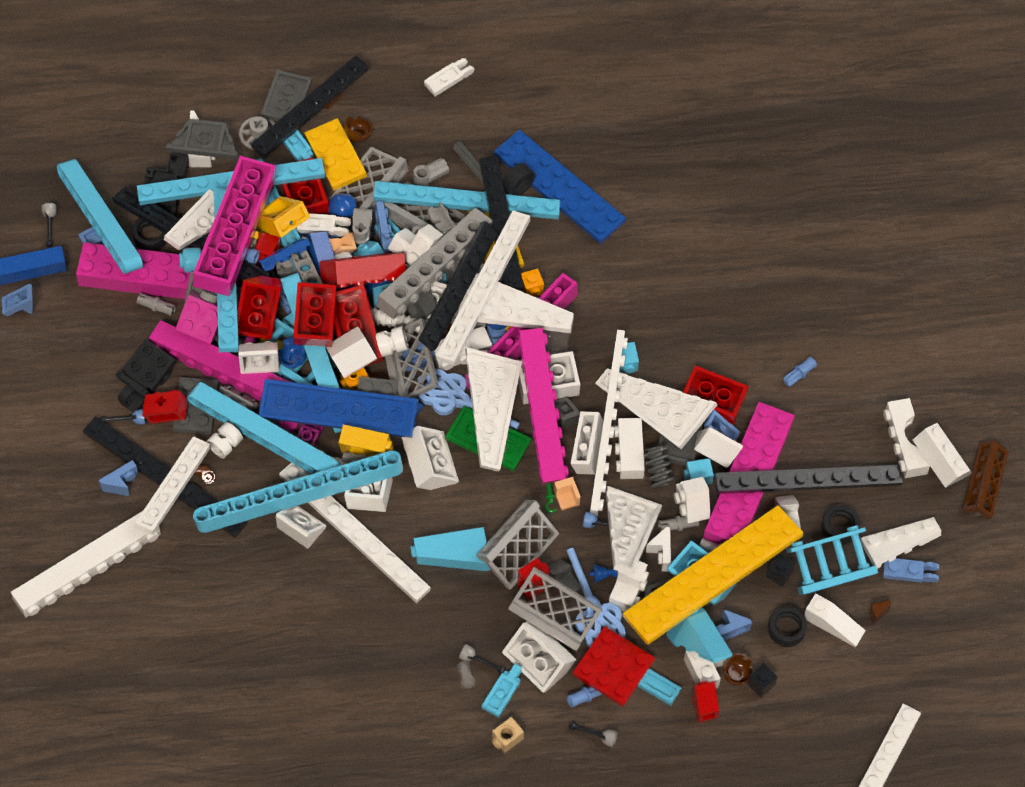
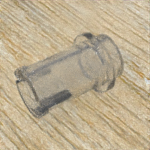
(467, 679)

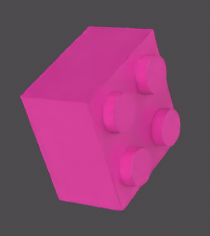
(199, 318)

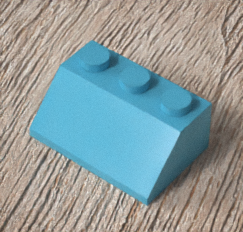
(688, 557)

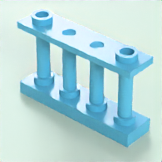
(283, 328)
(828, 580)

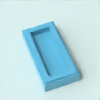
(660, 687)

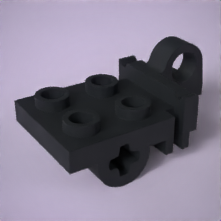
(175, 170)
(143, 374)

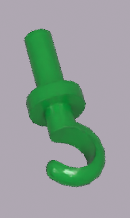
(549, 497)

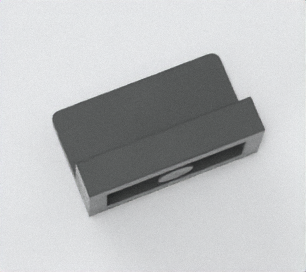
(423, 307)

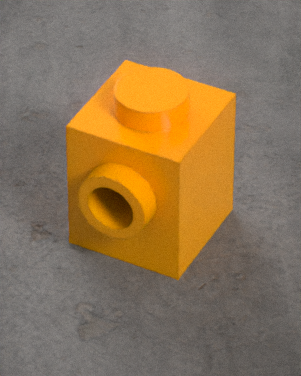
(533, 283)
(351, 381)

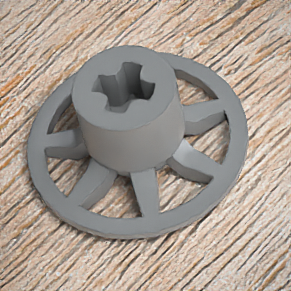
(258, 126)

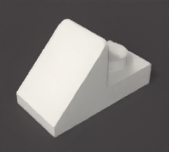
(790, 506)
(661, 545)

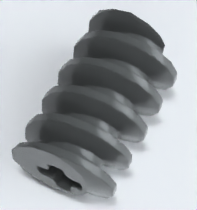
(658, 466)

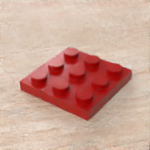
(613, 666)

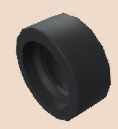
(518, 180)
(151, 245)
(842, 511)
(792, 613)

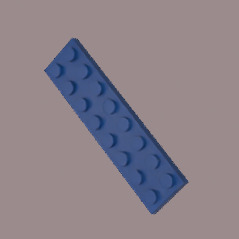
(558, 183)
(338, 407)

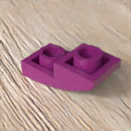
(310, 433)

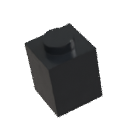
(780, 569)
(762, 680)

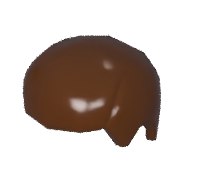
(358, 129)
(737, 669)

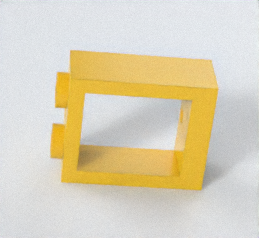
(284, 211)
(364, 441)

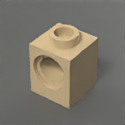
(509, 727)

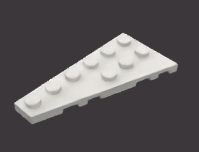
(518, 309)
(493, 392)
(661, 407)
(630, 527)

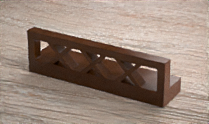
(982, 476)

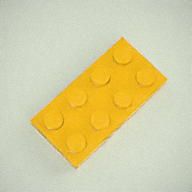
(337, 153)

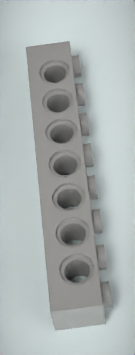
(432, 264)

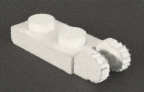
(448, 77)
(324, 223)

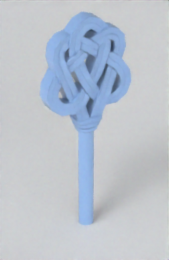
(444, 400)
(605, 615)

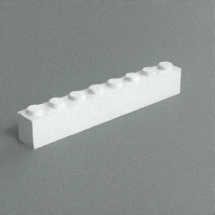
(81, 566)

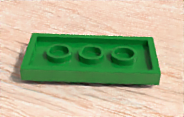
(464, 435)

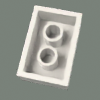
(564, 373)

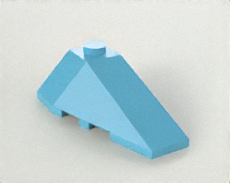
(700, 635)

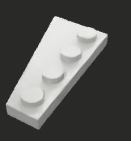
(194, 223)
(890, 543)

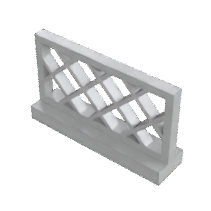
(393, 175)
(404, 219)
(397, 369)
(511, 529)
(550, 624)

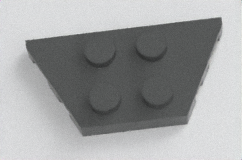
(204, 139)

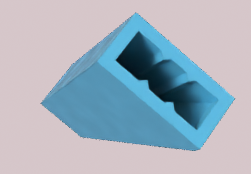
(451, 549)

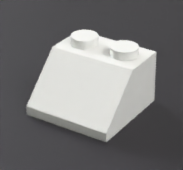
(258, 357)

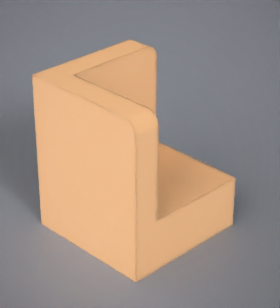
(343, 244)
(567, 493)

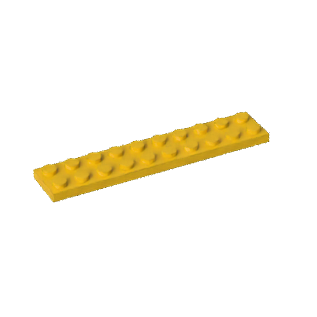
(712, 574)

